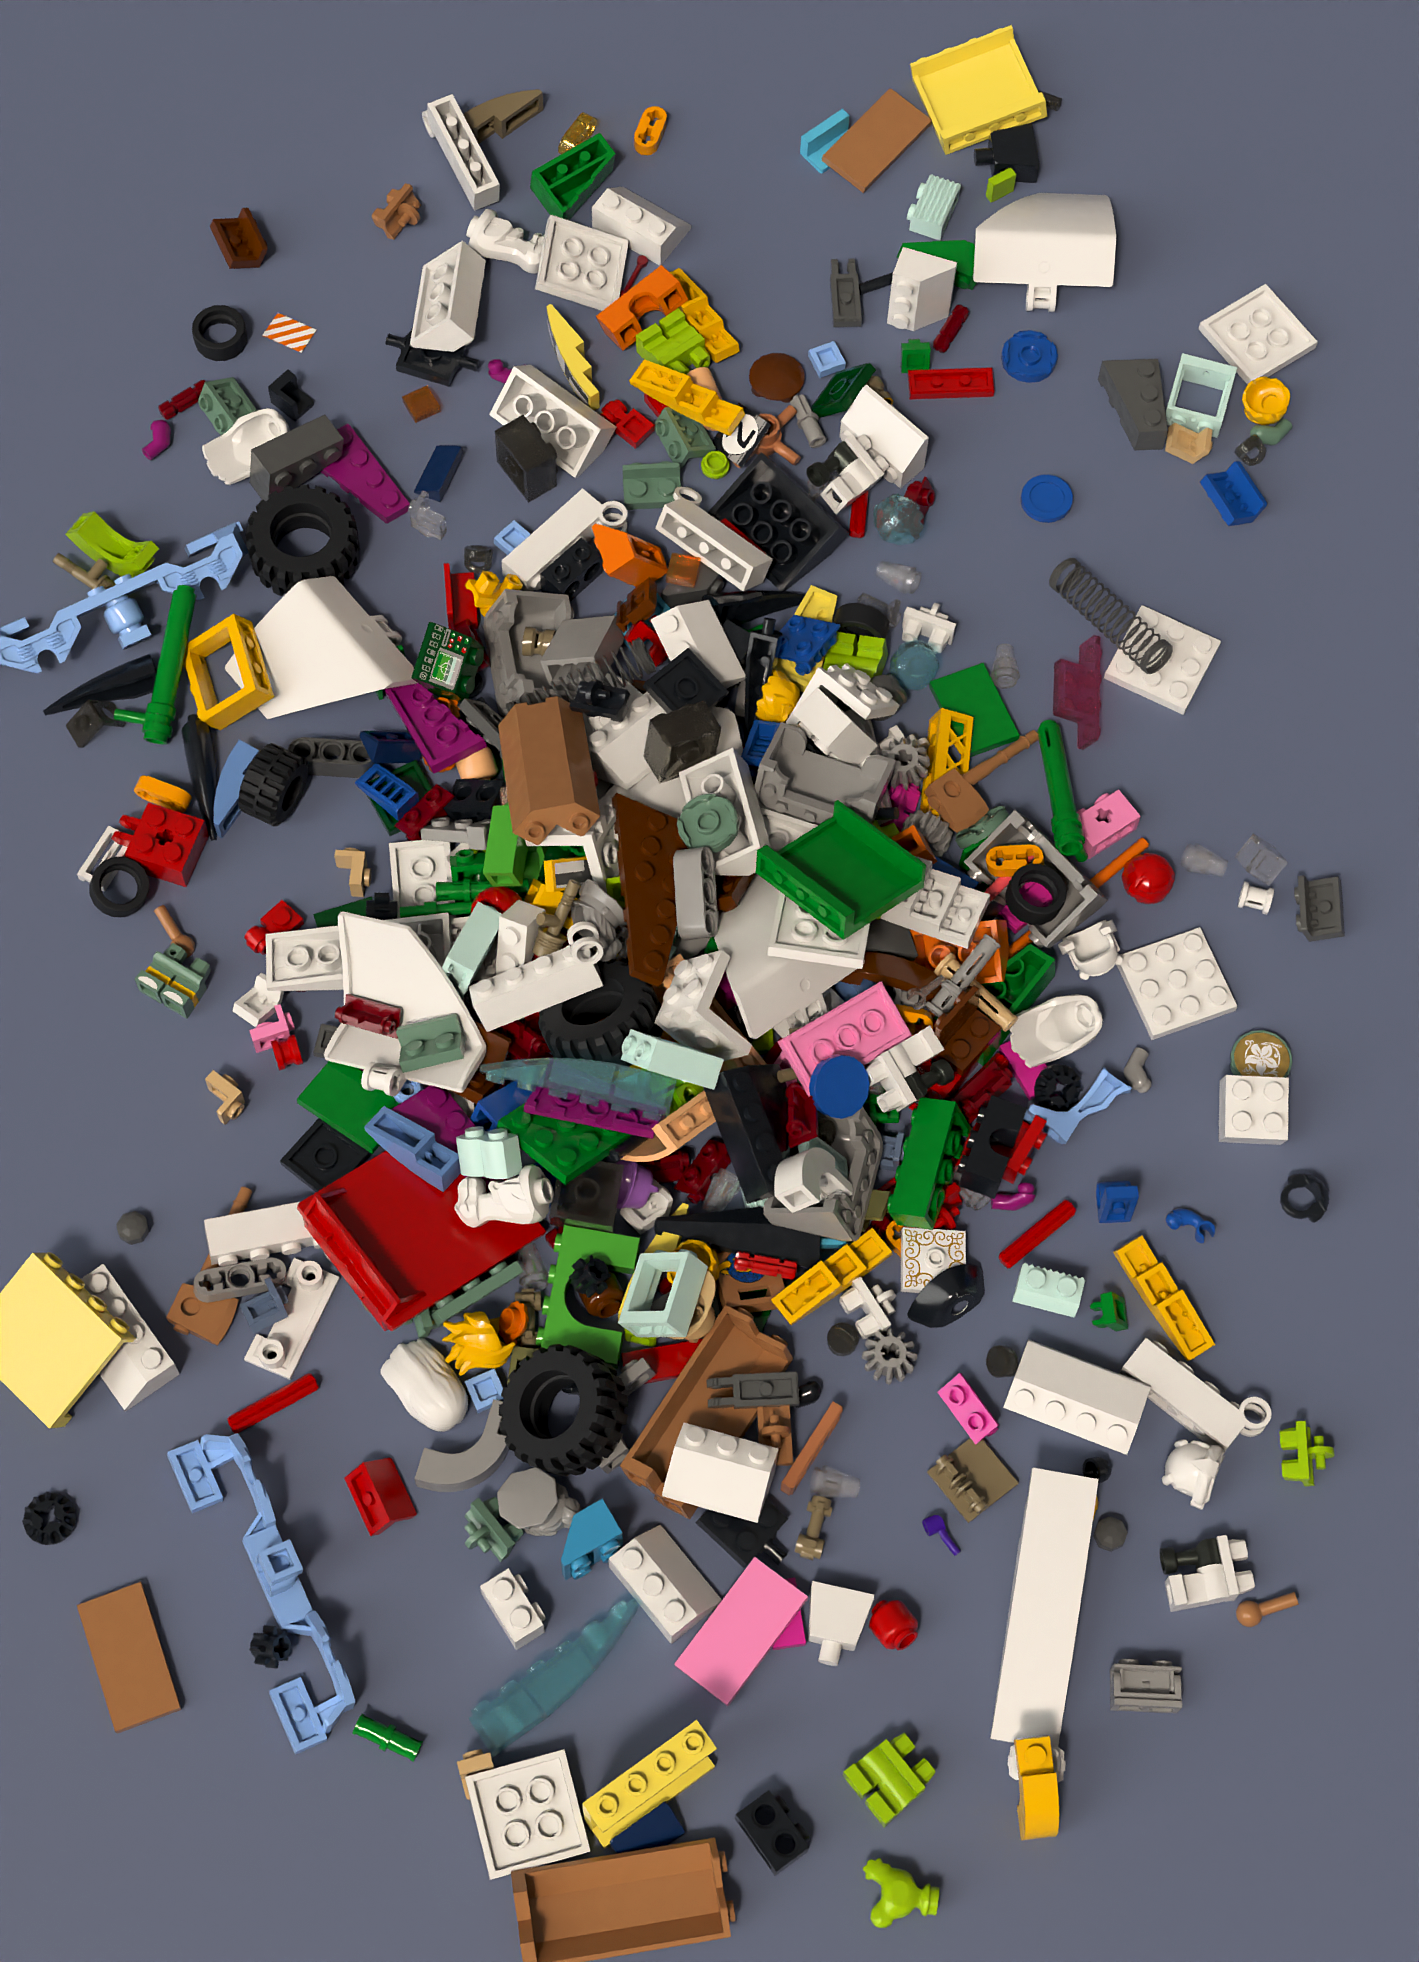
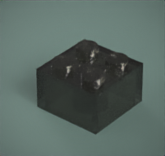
(526, 457)
(681, 740)
(589, 1199)

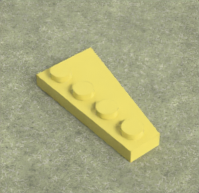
(816, 605)

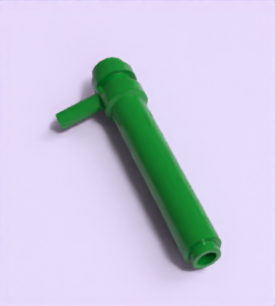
(161, 710)
(1066, 821)

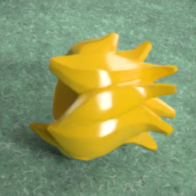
(476, 1343)

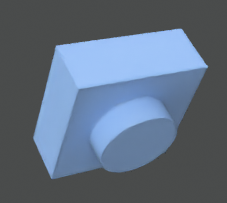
(826, 359)
(511, 537)
(484, 1389)

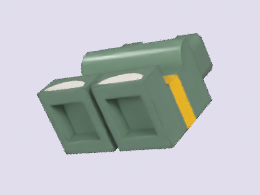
(173, 983)

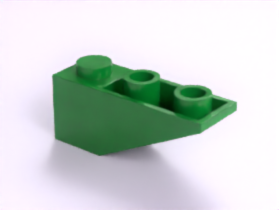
(954, 250)

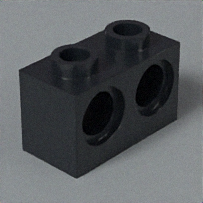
(572, 570)
(474, 799)
(764, 1836)

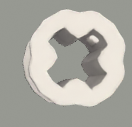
(1255, 897)

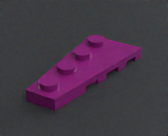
(433, 727)
(602, 1117)

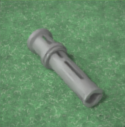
(987, 948)

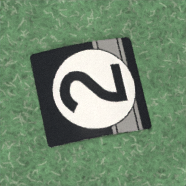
(744, 438)

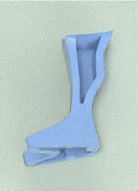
(1099, 1096)

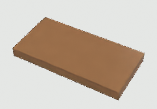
(876, 140)
(128, 1657)

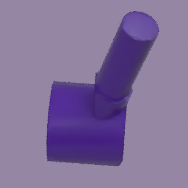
(934, 1525)

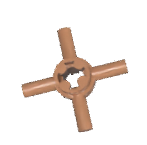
(771, 440)

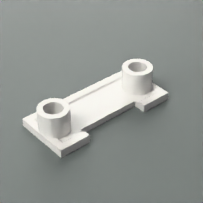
(304, 1310)

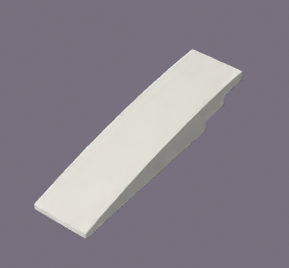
(938, 910)
(313, 956)
(1044, 1606)

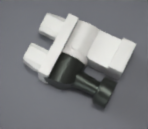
(856, 469)
(898, 1070)
(1214, 1576)

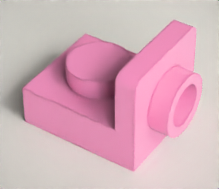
(269, 1031)

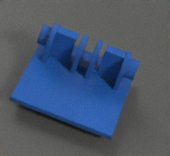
(806, 641)

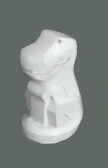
(499, 240)
(515, 1200)

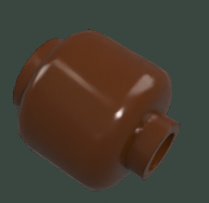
(607, 1302)

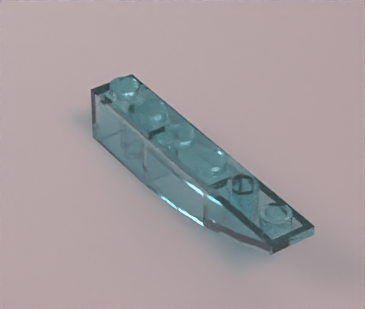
(591, 1081)
(549, 1682)

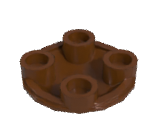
(776, 377)

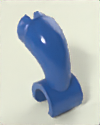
(1183, 1217)

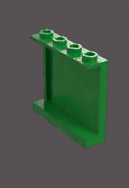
(843, 872)

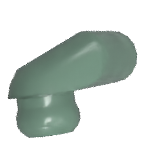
(1272, 435)

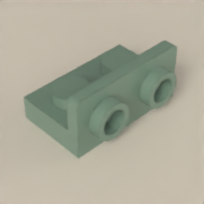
(224, 403)
(682, 436)
(650, 484)
(430, 1043)

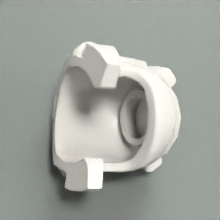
(1093, 949)
(1193, 1469)

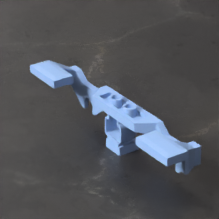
(121, 612)
(278, 1573)

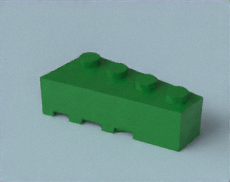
(1024, 982)
(927, 1162)

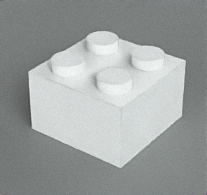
(833, 730)
(1253, 1109)

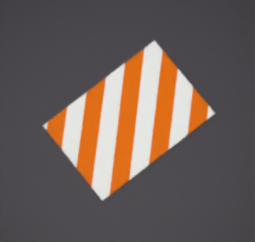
(289, 332)

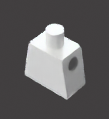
(836, 1619)

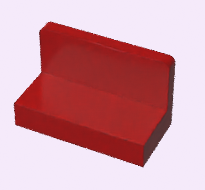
(459, 598)
(380, 1495)

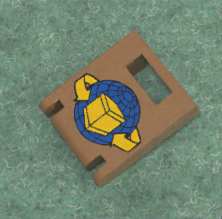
(735, 1281)

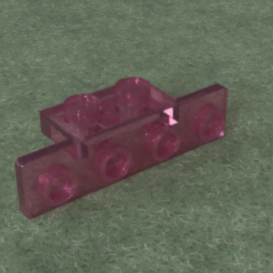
(1078, 691)

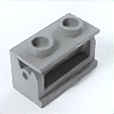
(1145, 1687)

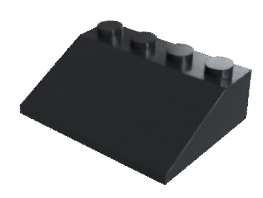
(780, 520)
(752, 1121)

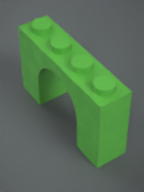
(507, 855)
(619, 1255)

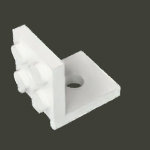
(853, 689)
(598, 843)
(687, 1012)

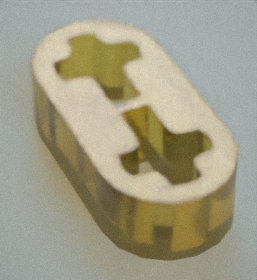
(578, 132)

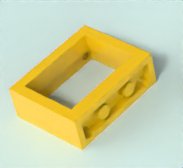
(251, 665)

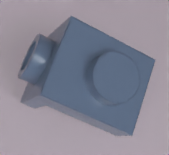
(892, 1152)
(265, 1308)

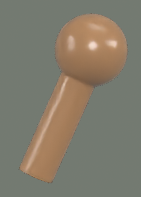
(173, 931)
(1251, 1613)

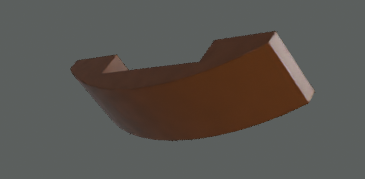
(893, 972)

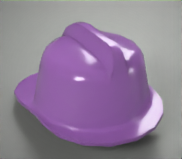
(636, 1185)

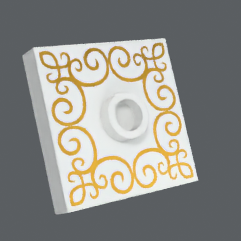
(928, 1254)

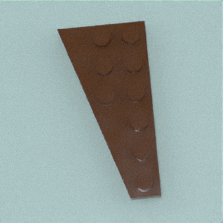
(647, 883)

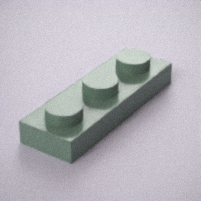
(475, 1291)

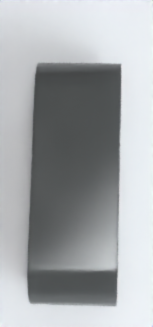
(320, 749)

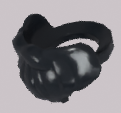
(1316, 1187)

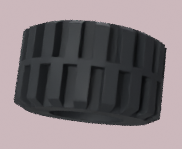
(273, 784)

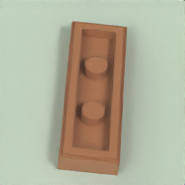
(811, 1449)

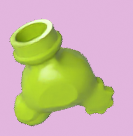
(898, 1894)

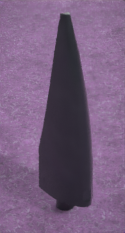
(748, 605)
(760, 664)
(120, 683)
(201, 767)

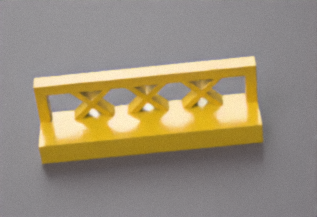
(938, 736)

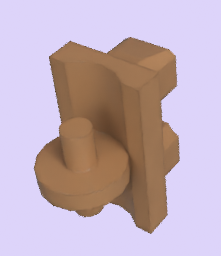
(400, 210)
(775, 1431)

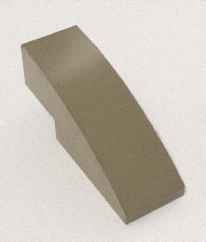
(504, 113)

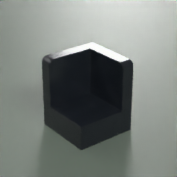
(288, 397)

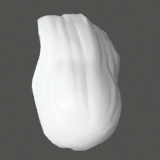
(231, 453)
(1055, 1028)
(426, 1385)

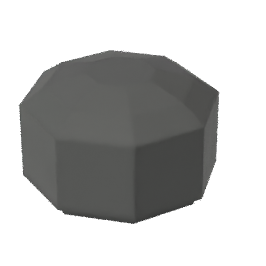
(132, 1227)
(1110, 1534)

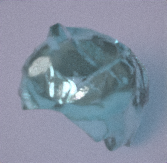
(898, 520)
(914, 664)

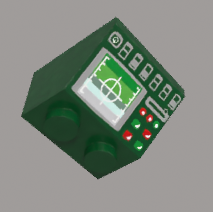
(448, 662)

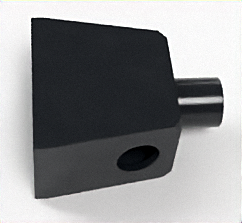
(1011, 149)

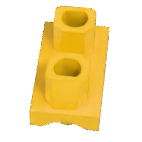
(488, 589)

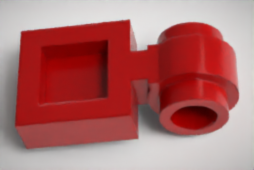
(632, 426)
(278, 919)

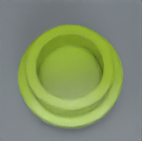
(715, 465)

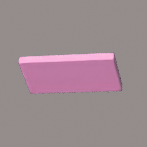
(856, 1028)
(741, 1631)

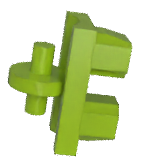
(1302, 1468)

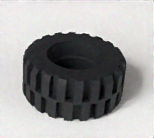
(297, 510)
(625, 1001)
(528, 1403)

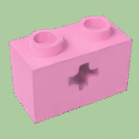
(1107, 822)

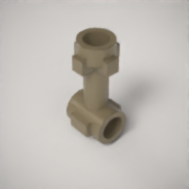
(533, 1303)
(810, 1545)

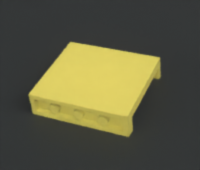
(977, 89)
(54, 1337)
(649, 1783)

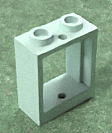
(1194, 370)
(472, 947)
(671, 1059)
(681, 1301)

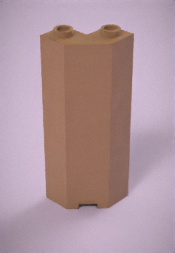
(547, 770)
(728, 1349)
(622, 1903)

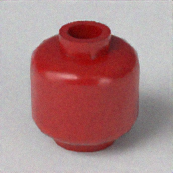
(893, 1624)

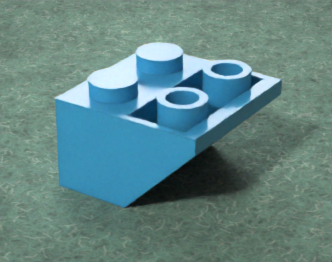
(590, 1539)

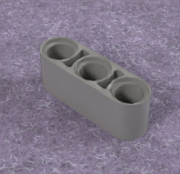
(695, 893)

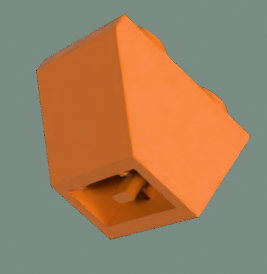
(628, 556)

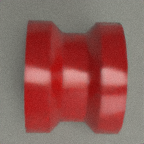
(286, 1052)

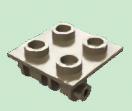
(972, 1478)

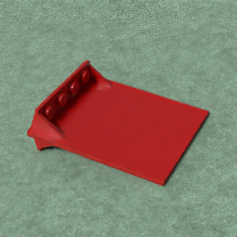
(403, 1239)

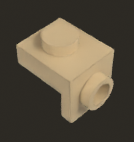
(1187, 443)
(359, 875)
(226, 1089)
(473, 1763)

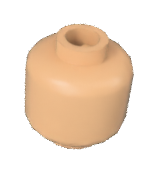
(478, 765)

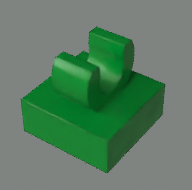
(915, 355)
(1113, 1312)

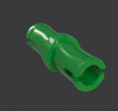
(387, 1737)

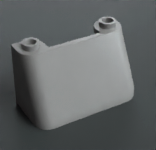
(504, 631)
(809, 784)
(1082, 895)
(843, 1215)

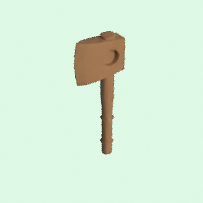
(954, 793)
(200, 1318)

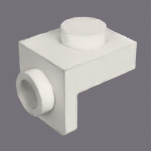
(258, 1003)
(656, 1206)

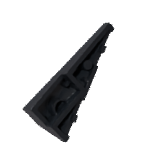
(746, 1232)

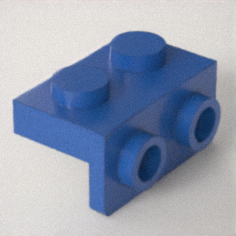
(1234, 495)

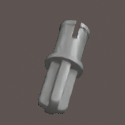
(808, 421)

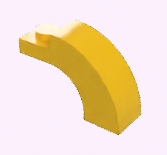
(1038, 1788)

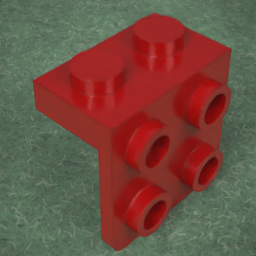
(1019, 1161)

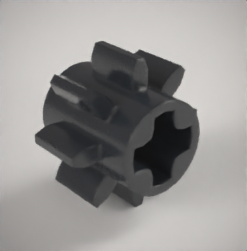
(381, 907)
(590, 1276)
(270, 1646)

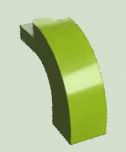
(102, 542)

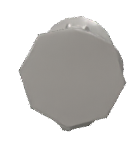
(604, 912)
(536, 1503)

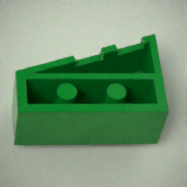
(573, 176)

